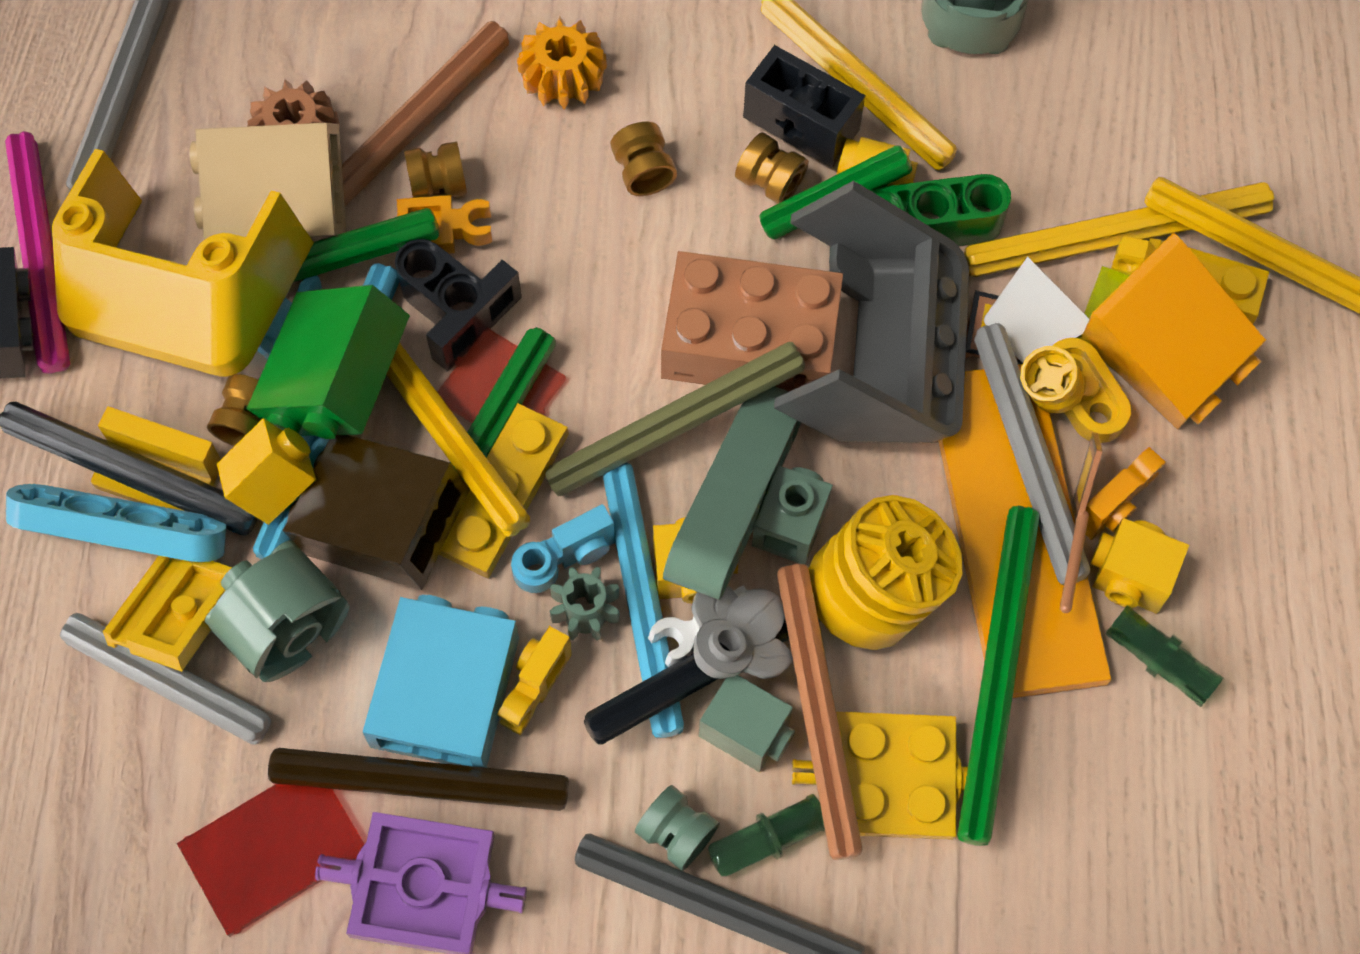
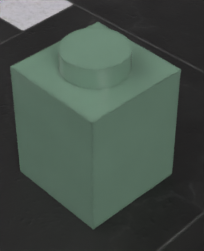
(747, 723)

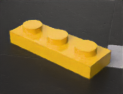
(521, 459)

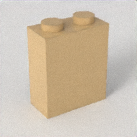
(246, 163)

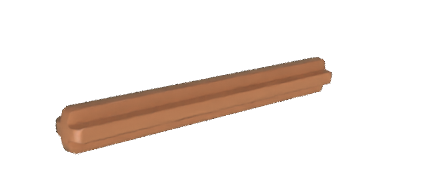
(422, 108)
(819, 712)

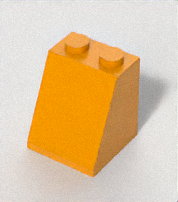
(1175, 334)

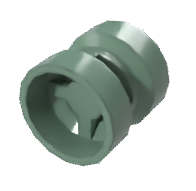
(677, 827)

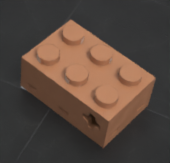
(741, 309)

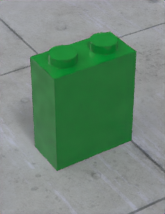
(329, 361)

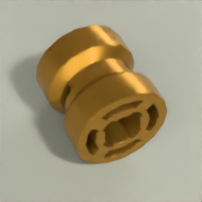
(644, 162)
(771, 168)
(437, 172)
(233, 419)

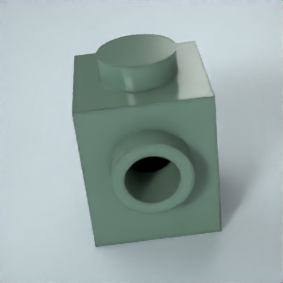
(792, 513)

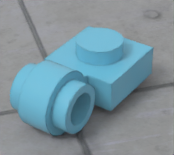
(578, 540)

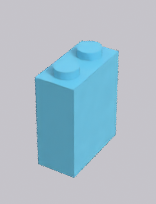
(442, 682)

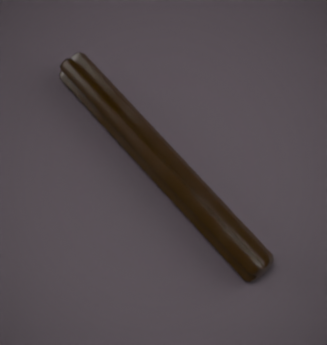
(418, 779)

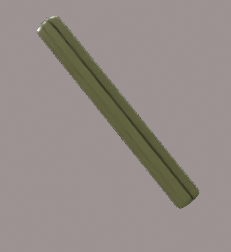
(675, 418)

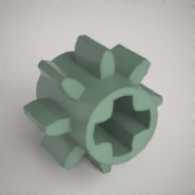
(595, 592)

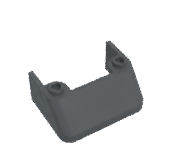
(908, 324)

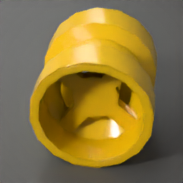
(1047, 369)

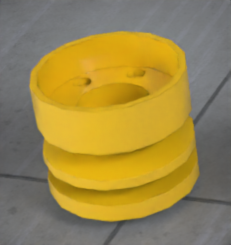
(885, 572)

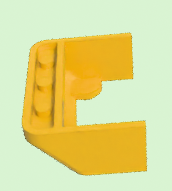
(188, 314)

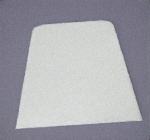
(1035, 312)

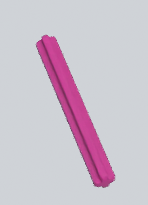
(37, 251)

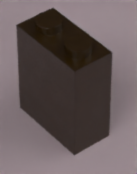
(377, 510)

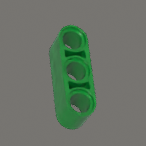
(954, 205)

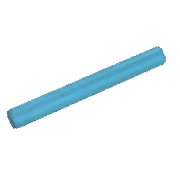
(640, 586)

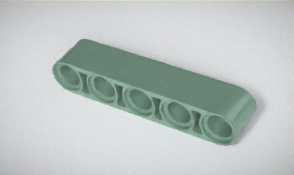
(731, 497)

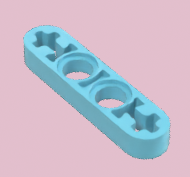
(115, 522)

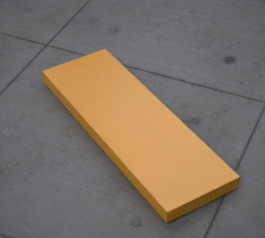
(983, 483)

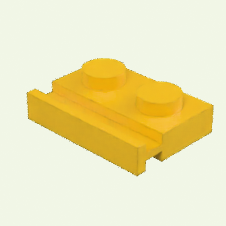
(168, 611)

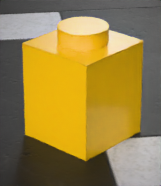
(266, 470)

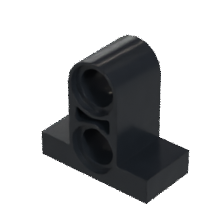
(451, 284)

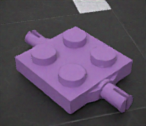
(421, 884)

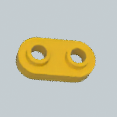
(1101, 394)

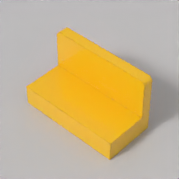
(159, 443)

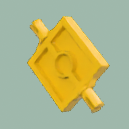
(899, 773)

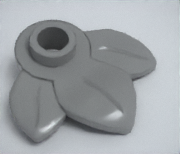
(747, 628)

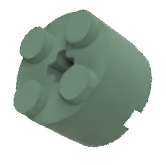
(973, 24)
(276, 611)

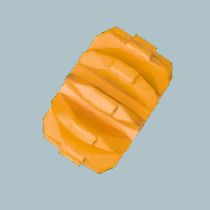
(562, 63)

